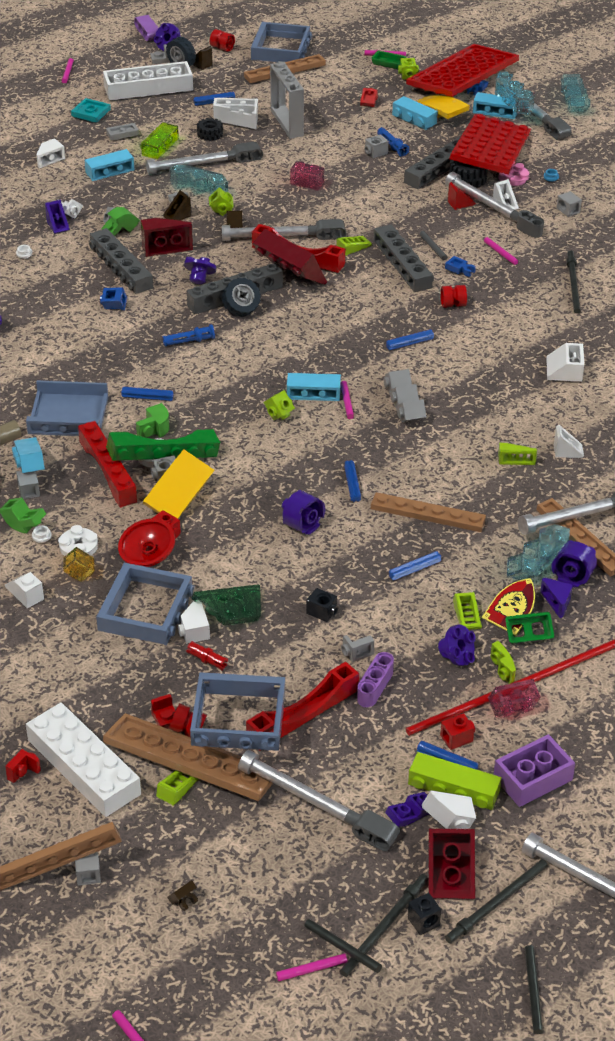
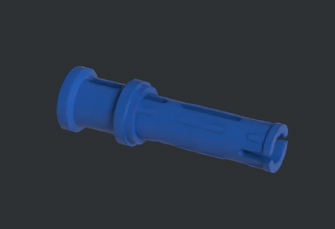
(395, 143)
(197, 332)

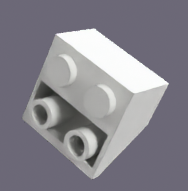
(566, 363)

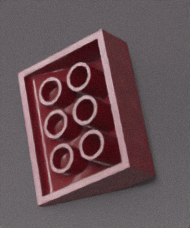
(288, 256)

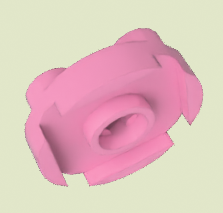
(517, 175)

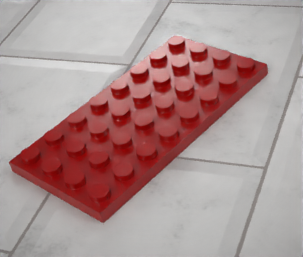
(462, 70)
(491, 144)

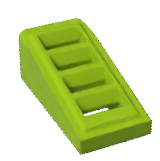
(353, 244)
(506, 458)
(467, 598)
(171, 794)

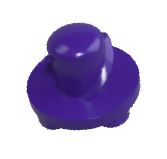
(165, 34)
(199, 269)
(458, 645)

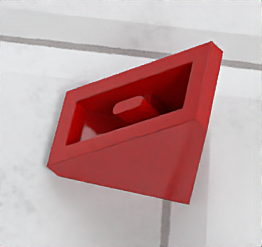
(458, 198)

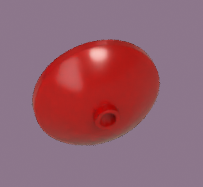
(146, 542)

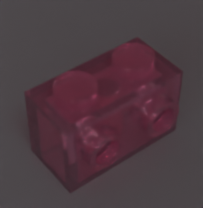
(307, 175)
(514, 697)

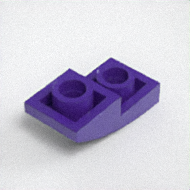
(409, 811)

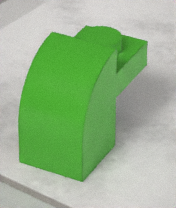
(120, 218)
(155, 423)
(19, 516)

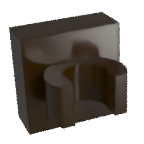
(183, 893)

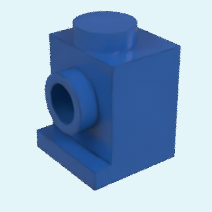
(113, 298)

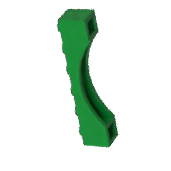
(133, 447)

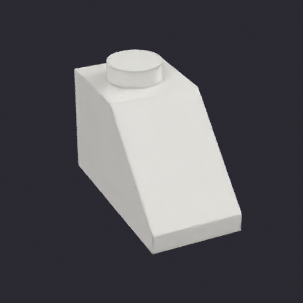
(50, 152)
(26, 589)
(194, 623)
(450, 809)

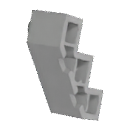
(404, 395)

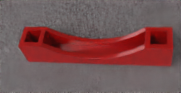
(328, 257)
(118, 479)
(334, 688)

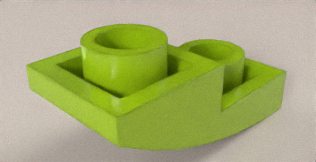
(505, 663)

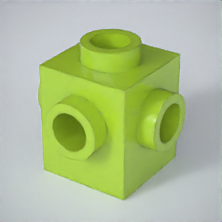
(407, 67)
(221, 201)
(279, 405)

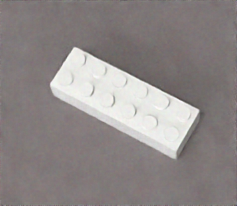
(148, 80)
(83, 759)

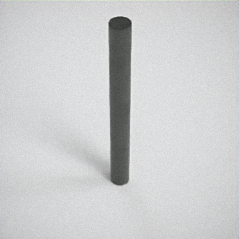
(343, 946)
(533, 990)

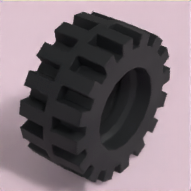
(209, 129)

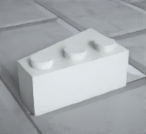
(236, 111)

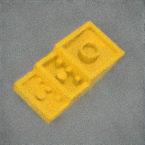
(445, 105)
(179, 485)

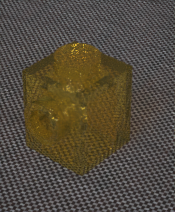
(78, 564)

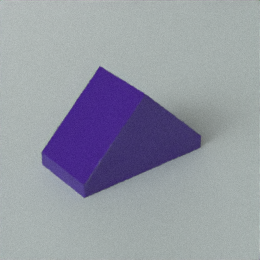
(56, 217)
(556, 594)

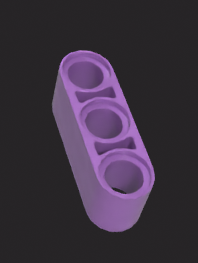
(146, 27)
(375, 679)

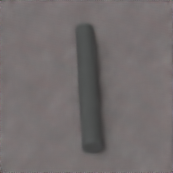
(433, 245)

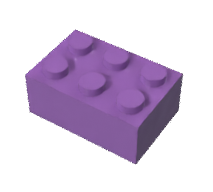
(534, 770)

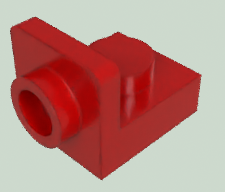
(369, 97)
(163, 710)
(20, 763)

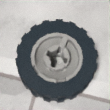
(181, 50)
(241, 306)

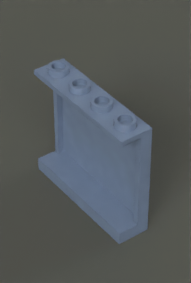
(65, 406)

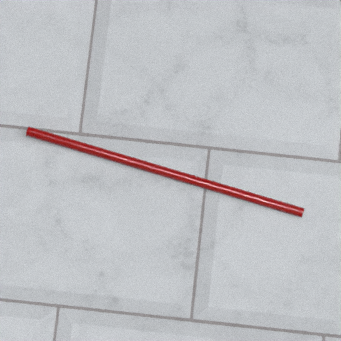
(484, 698)

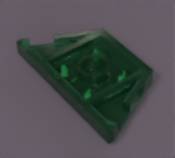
(232, 604)

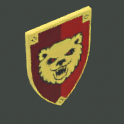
(511, 601)

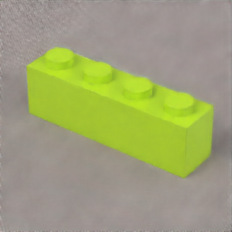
(452, 778)

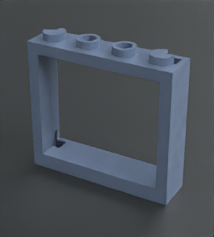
(284, 31)
(141, 630)
(242, 686)

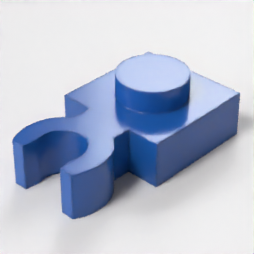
(478, 87)
(459, 265)

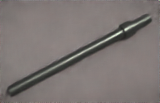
(571, 263)
(410, 893)
(466, 924)

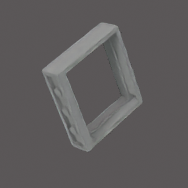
(281, 80)

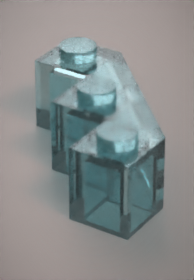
(514, 93)
(575, 93)
(197, 179)
(538, 553)

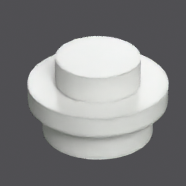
(24, 251)
(41, 534)

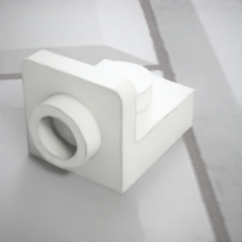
(72, 208)

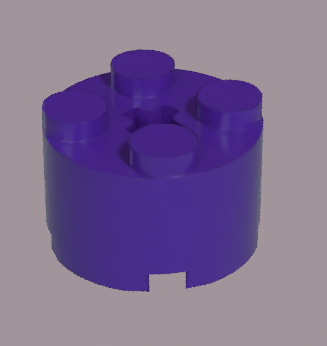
(303, 512)
(574, 563)

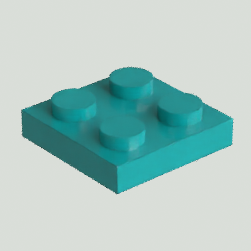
(90, 110)

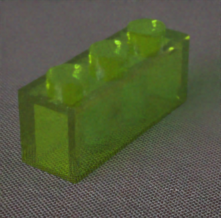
(159, 140)

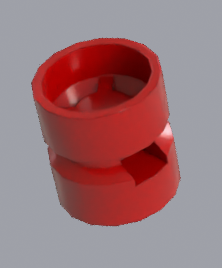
(222, 40)
(453, 296)
(182, 720)

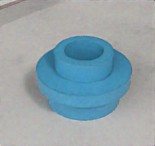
(551, 175)

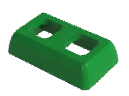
(387, 59)
(526, 621)

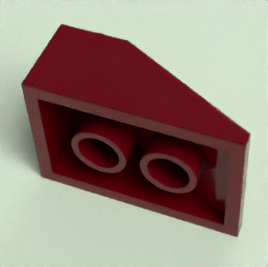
(165, 236)
(452, 863)

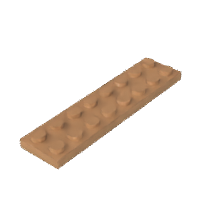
(176, 752)

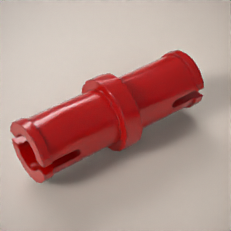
(207, 655)

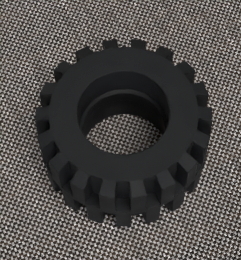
(470, 174)

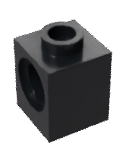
(322, 605)
(424, 913)

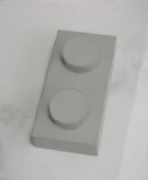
(122, 131)

